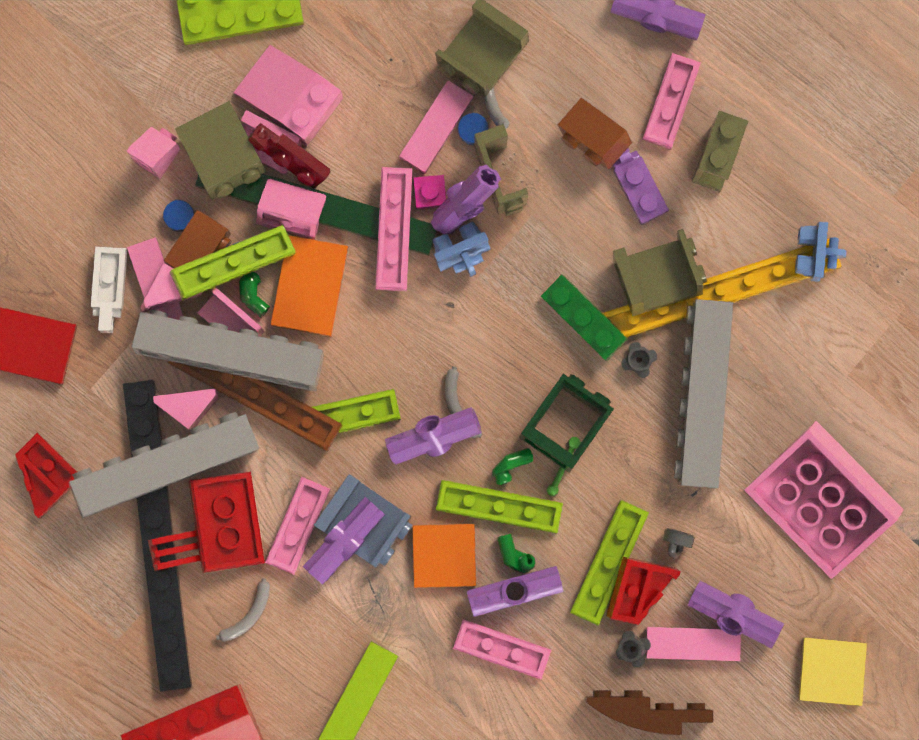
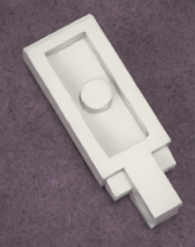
(108, 285)

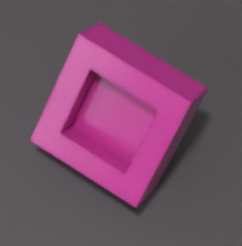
(429, 191)

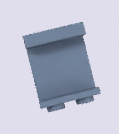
(380, 539)

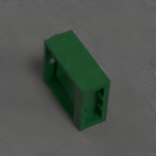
(549, 448)

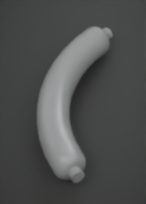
(494, 110)
(451, 393)
(252, 616)

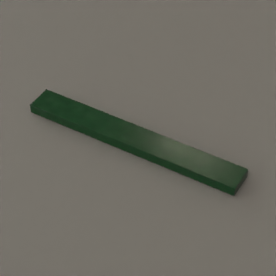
(343, 214)

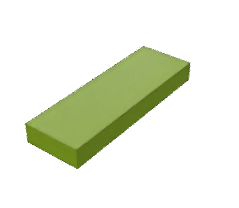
(363, 410)

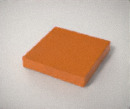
(444, 555)

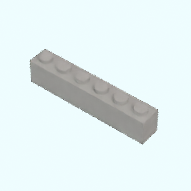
(227, 350)
(705, 393)
(164, 465)

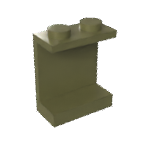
(483, 49)
(489, 142)
(220, 151)
(720, 151)
(660, 275)

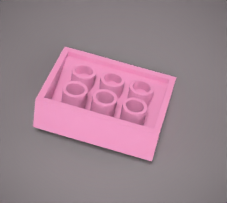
(824, 500)

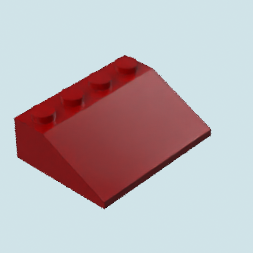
(213, 718)

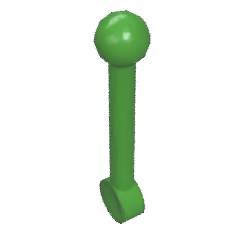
(552, 490)

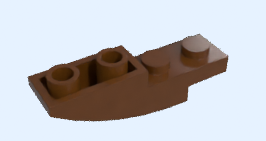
(635, 711)

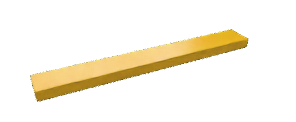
(726, 287)

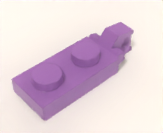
(639, 187)

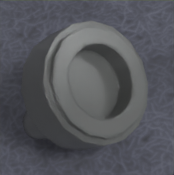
(678, 541)

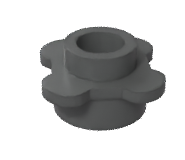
(647, 356)
(624, 650)

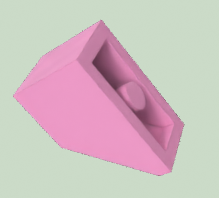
(154, 151)

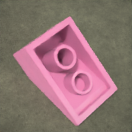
(289, 94)

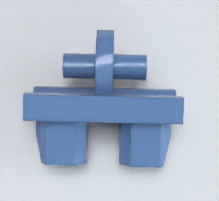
(463, 254)
(814, 265)

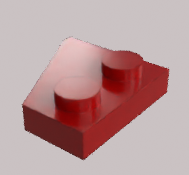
(44, 473)
(638, 588)

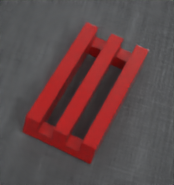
(155, 554)

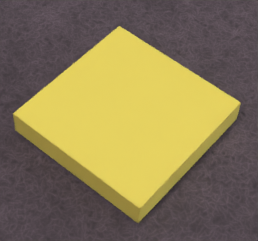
(832, 671)

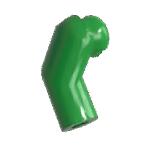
(248, 294)
(509, 462)
(514, 558)

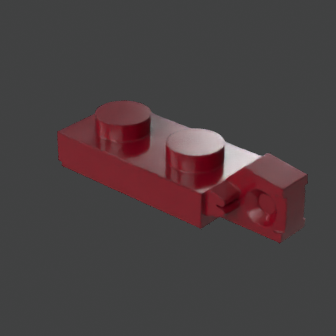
(289, 155)

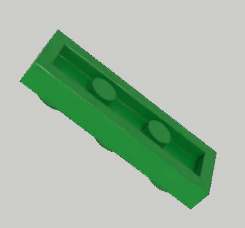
(584, 317)

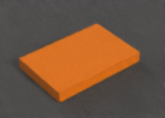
(310, 287)

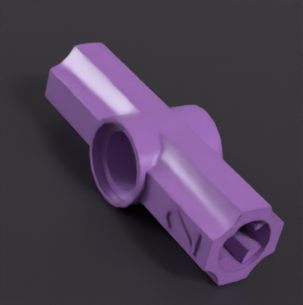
(661, 16)
(465, 199)
(433, 435)
(343, 540)
(535, 586)
(735, 614)

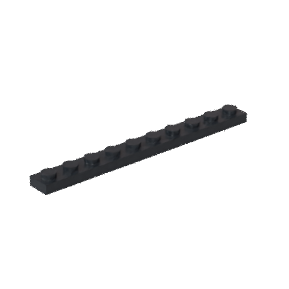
(156, 522)

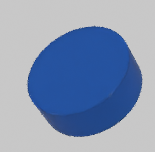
(470, 125)
(178, 215)

